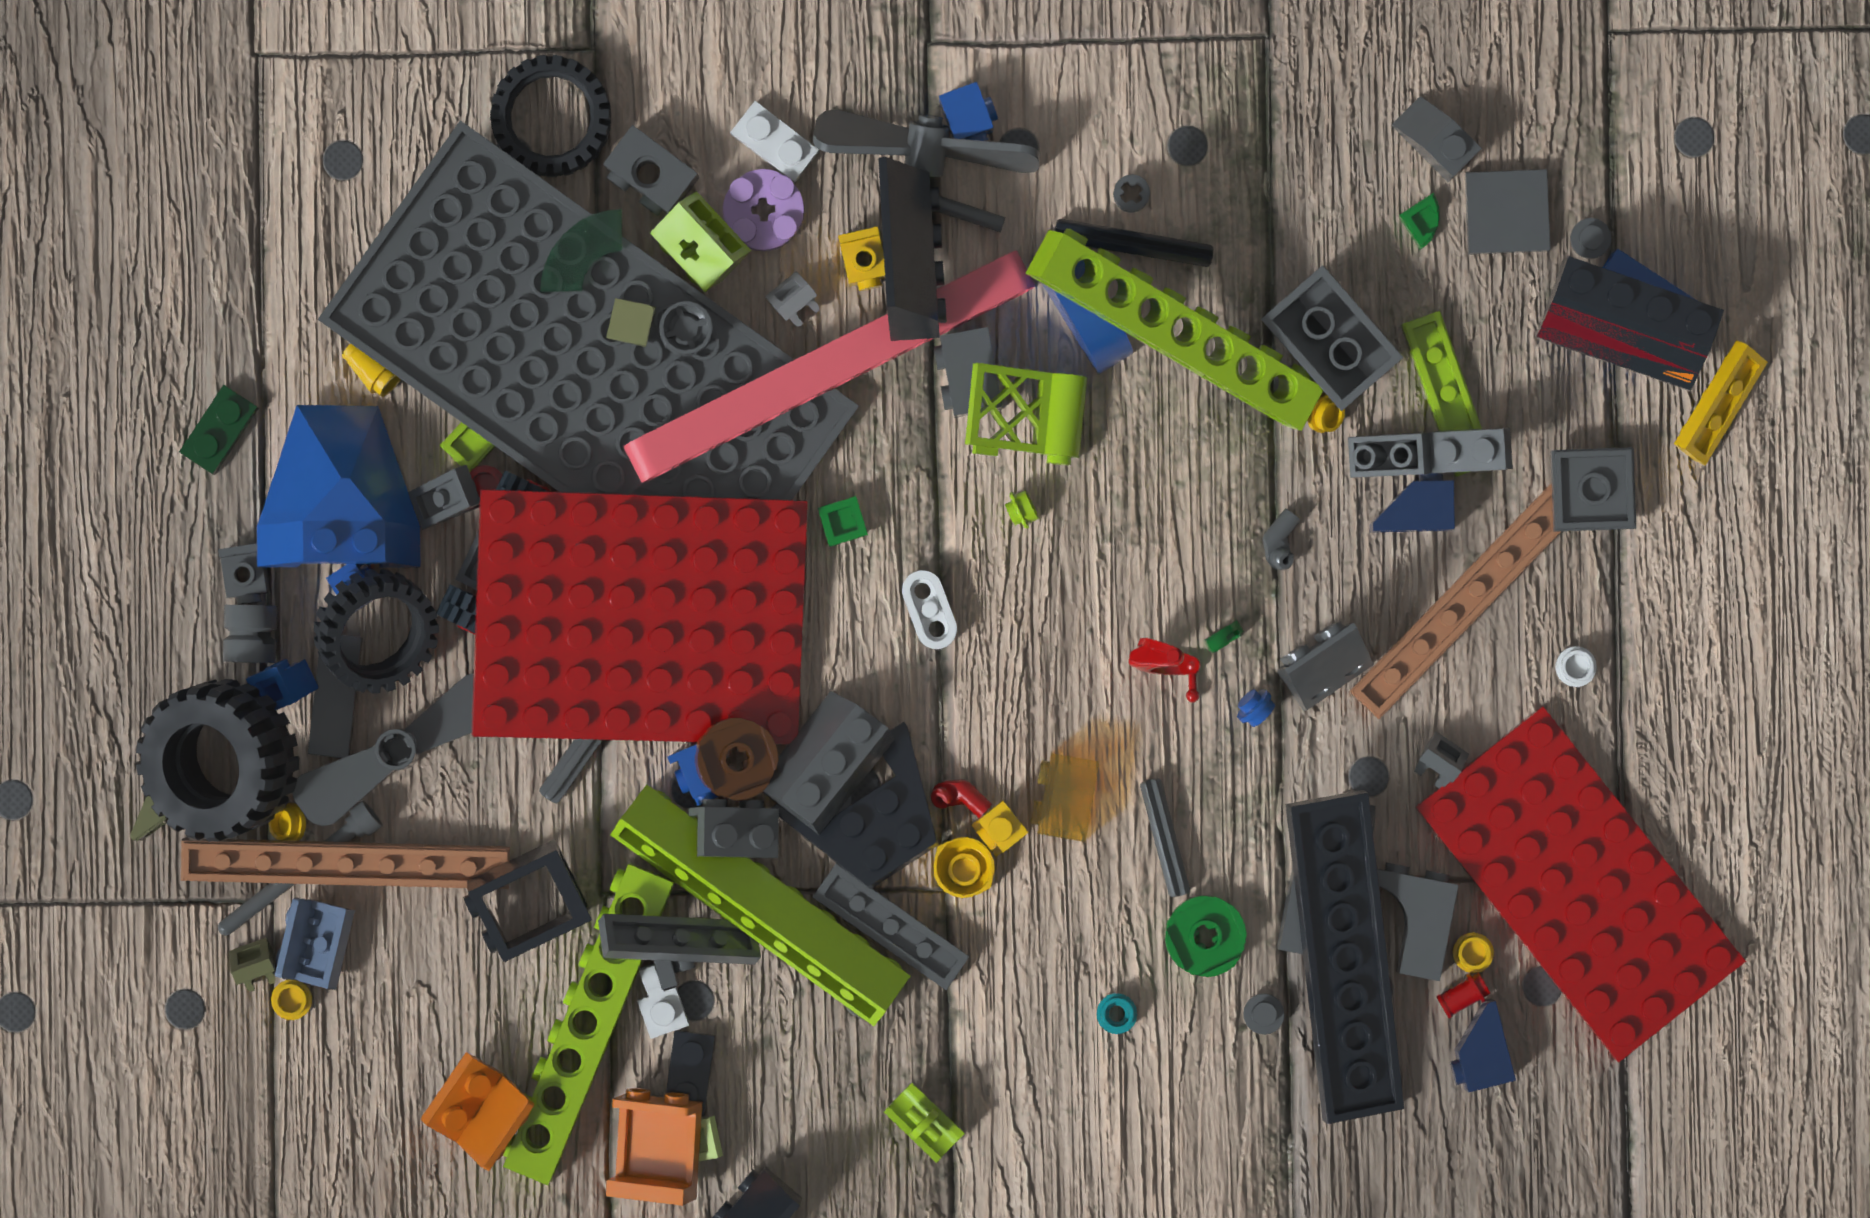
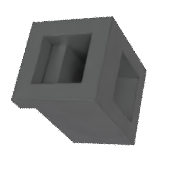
(243, 556)

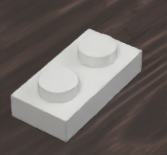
(774, 141)

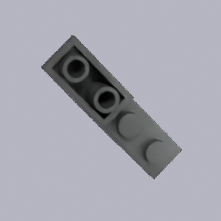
(1430, 452)

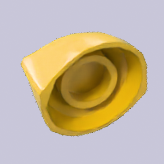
(963, 867)

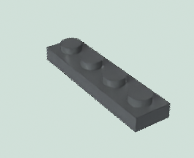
(891, 927)
(676, 939)

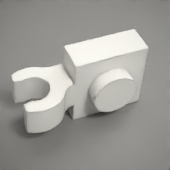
(661, 1008)

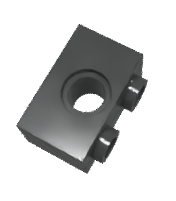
(638, 150)

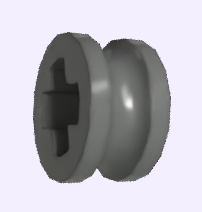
(1131, 206)

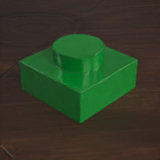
(842, 521)

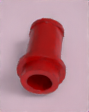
(1463, 995)

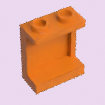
(656, 1147)

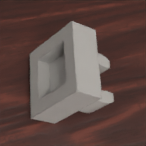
(791, 297)

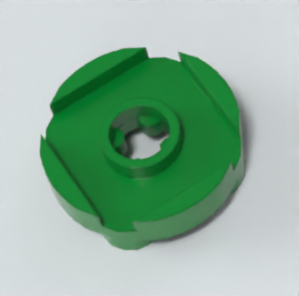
(1212, 913)

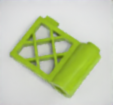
(1055, 421)

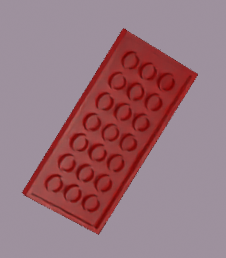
(1580, 884)

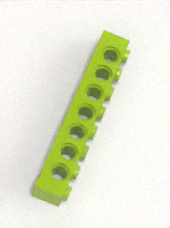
(1055, 268)
(542, 1161)

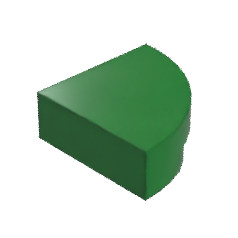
(1422, 220)
(1223, 636)

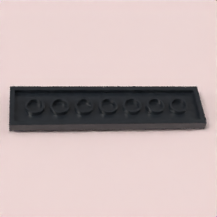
(1345, 956)

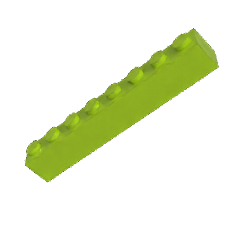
(762, 907)

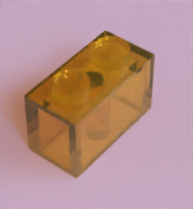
(1066, 797)

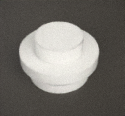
(1575, 666)

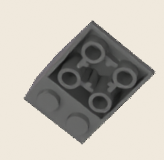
(1326, 666)

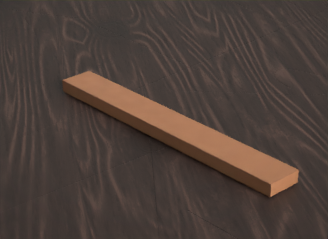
(1458, 607)
(337, 862)

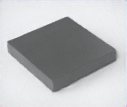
(1507, 211)
(1593, 489)

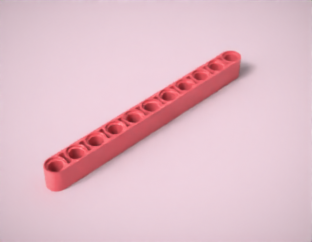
(818, 372)

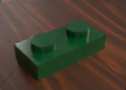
(219, 429)

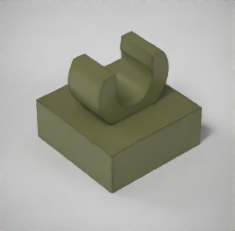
(252, 962)

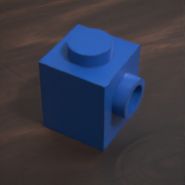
(968, 113)

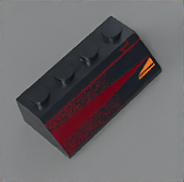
(1629, 323)

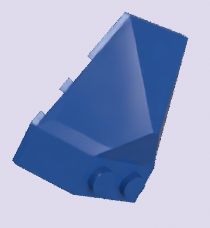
(338, 494)

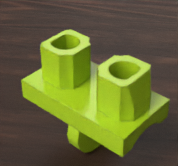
(924, 1122)

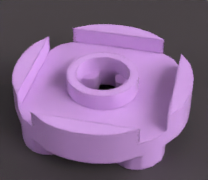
(778, 191)

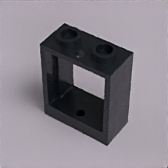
(544, 855)

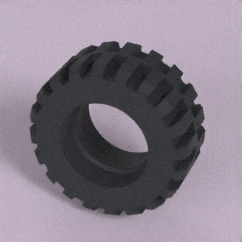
(172, 766)

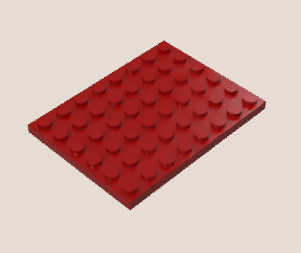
(637, 615)

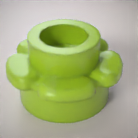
(1021, 509)

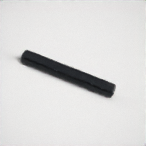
(1140, 243)

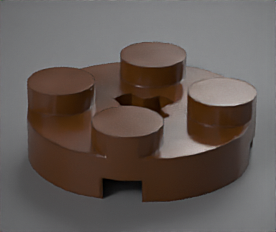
(756, 770)

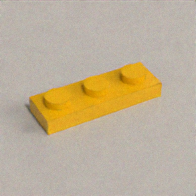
(1720, 402)

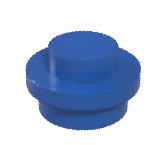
(1255, 707)

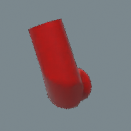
(959, 793)

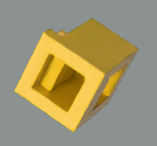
(851, 246)
(999, 828)

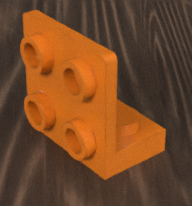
(478, 1110)

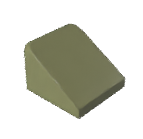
(630, 322)
(147, 821)

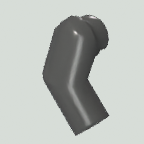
(1276, 541)

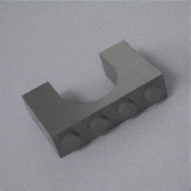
(1427, 915)

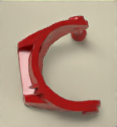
(1166, 659)

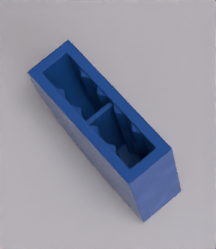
(1099, 339)

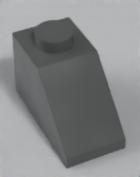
(1436, 138)

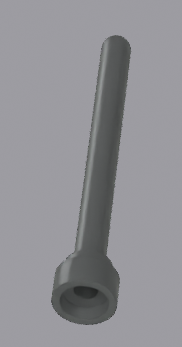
(360, 822)

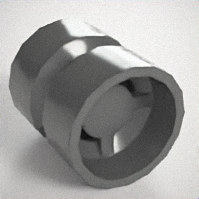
(685, 328)
(250, 633)

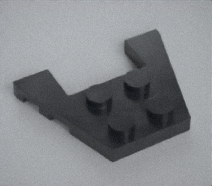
(884, 827)

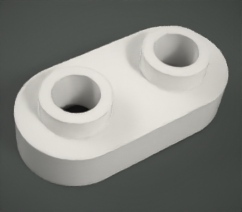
(929, 610)

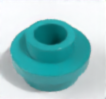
(1126, 1022)

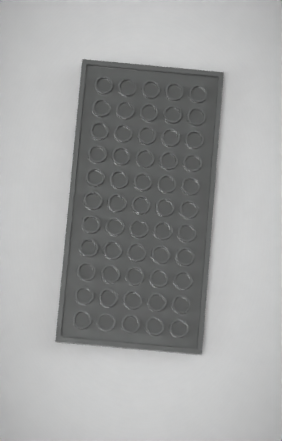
(462, 318)

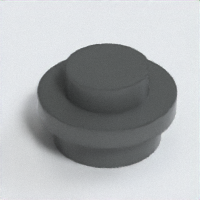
(1590, 238)
(1263, 1014)

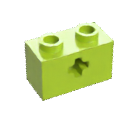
(700, 242)

